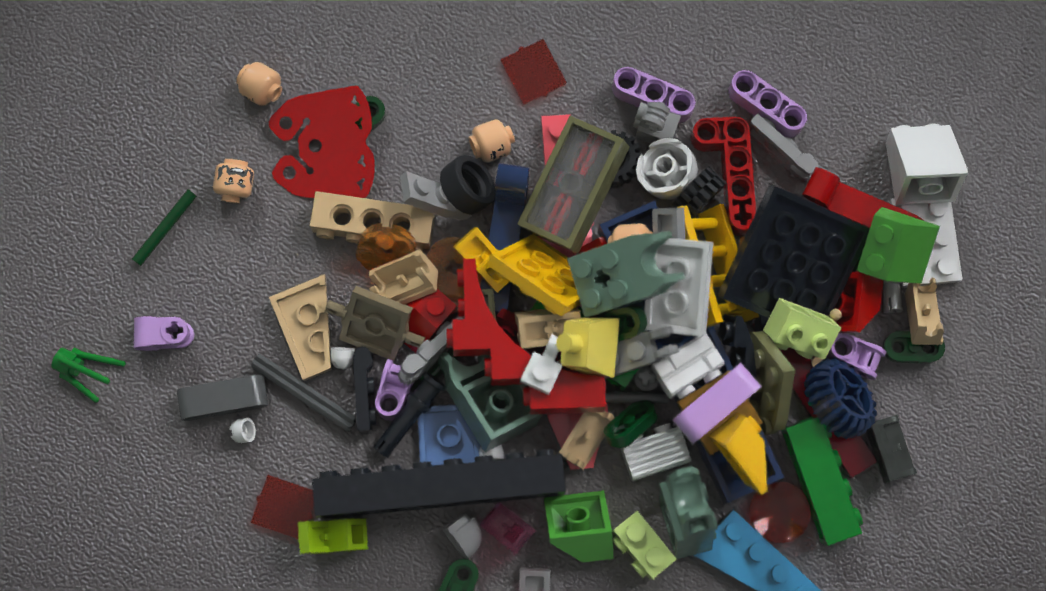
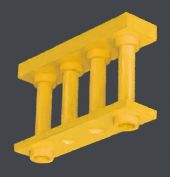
(717, 230)

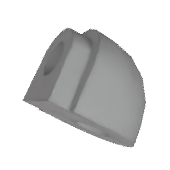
(464, 535)

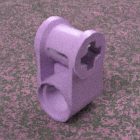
(157, 332)
(860, 354)
(391, 387)

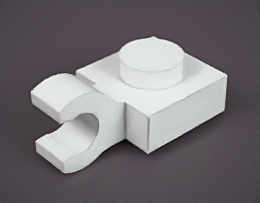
(543, 370)

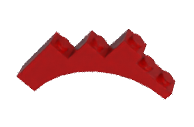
(482, 335)

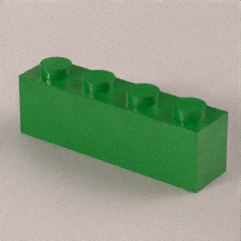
(822, 481)

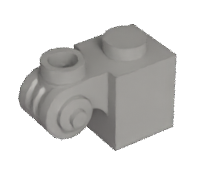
(655, 122)

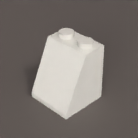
(925, 164)

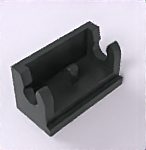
(890, 449)

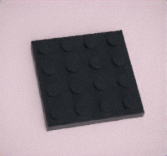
(793, 255)

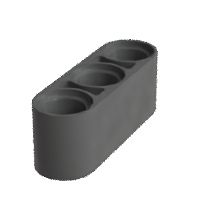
(222, 397)

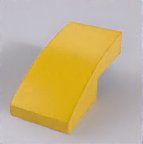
(478, 247)

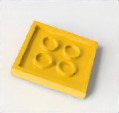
(538, 272)

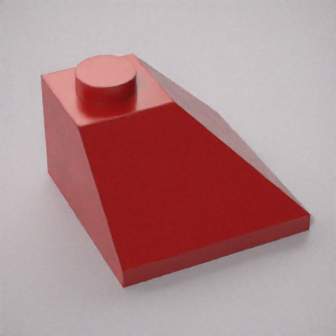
(859, 302)
(429, 315)

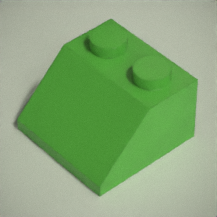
(897, 247)

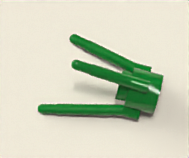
(70, 364)

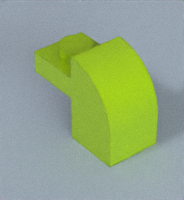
(332, 536)

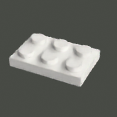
(944, 259)
(686, 301)

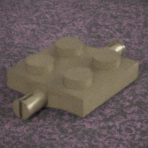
(375, 323)

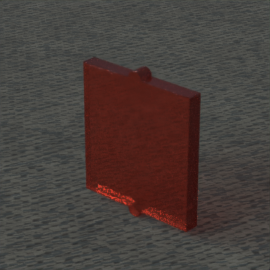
(533, 71)
(283, 506)

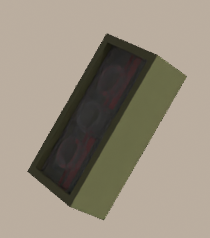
(573, 184)

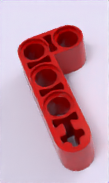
(732, 175)
(827, 191)

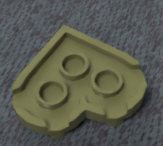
(776, 382)

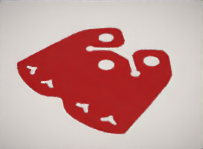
(342, 143)

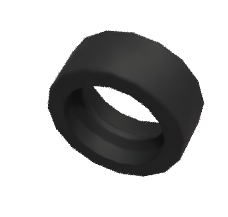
(457, 190)

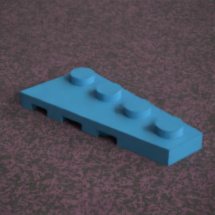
(752, 559)

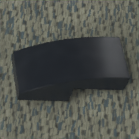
(736, 334)

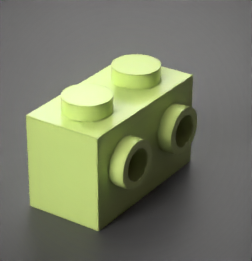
(801, 329)
(643, 545)

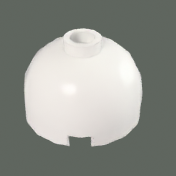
(666, 168)

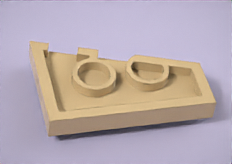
(306, 325)

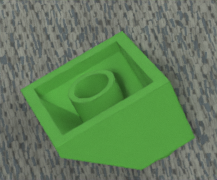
(580, 525)

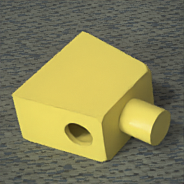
(589, 345)

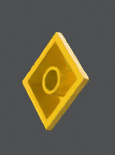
(743, 449)

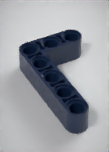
(510, 202)

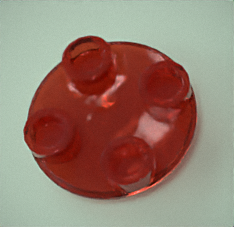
(780, 512)

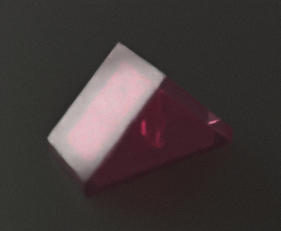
(507, 528)

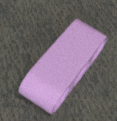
(645, 82)
(762, 90)
(716, 403)

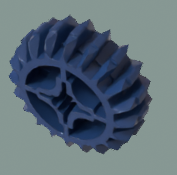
(840, 398)

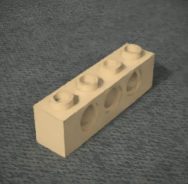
(329, 206)

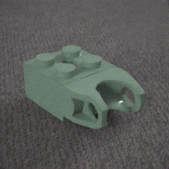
(621, 273)
(481, 402)
(686, 512)

